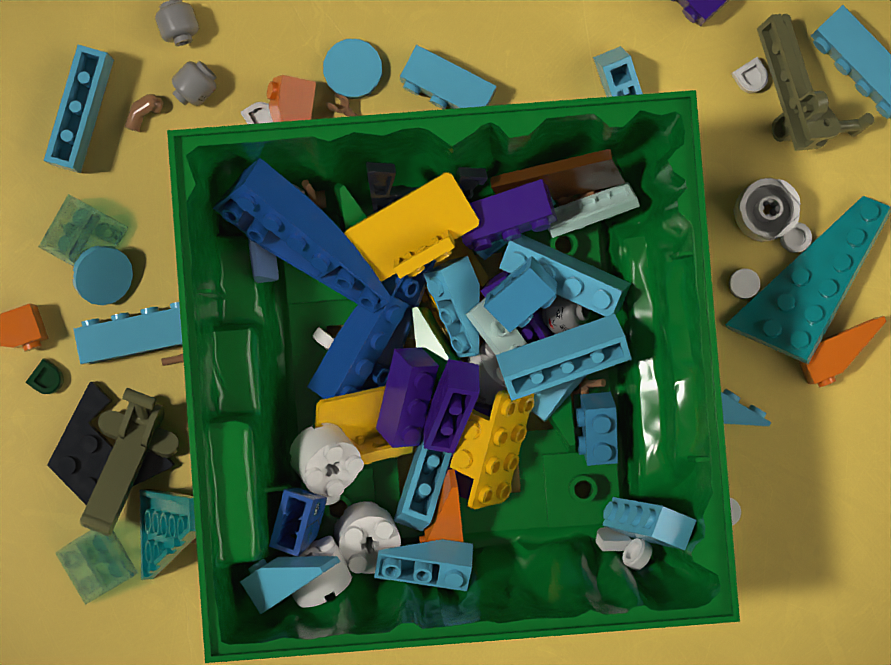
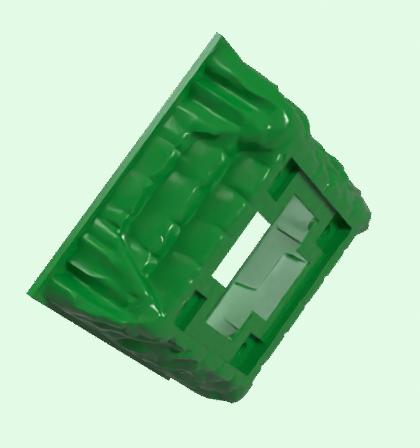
(537, 551)

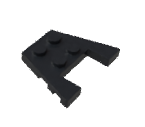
(383, 174)
(84, 450)

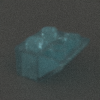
(78, 229)
(96, 564)

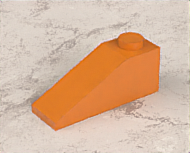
(290, 98)
(22, 328)
(838, 351)
(446, 519)

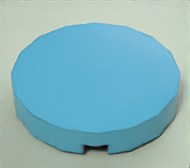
(352, 68)
(102, 275)

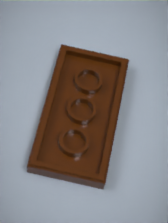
(567, 176)

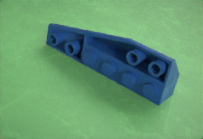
(300, 233)
(366, 342)

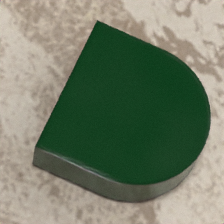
(46, 378)

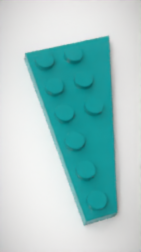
(806, 295)
(165, 528)

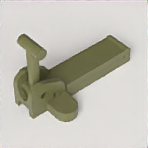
(805, 112)
(135, 436)

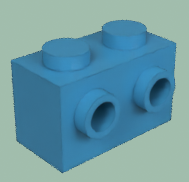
(521, 295)
(599, 429)

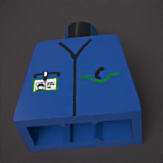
(299, 515)

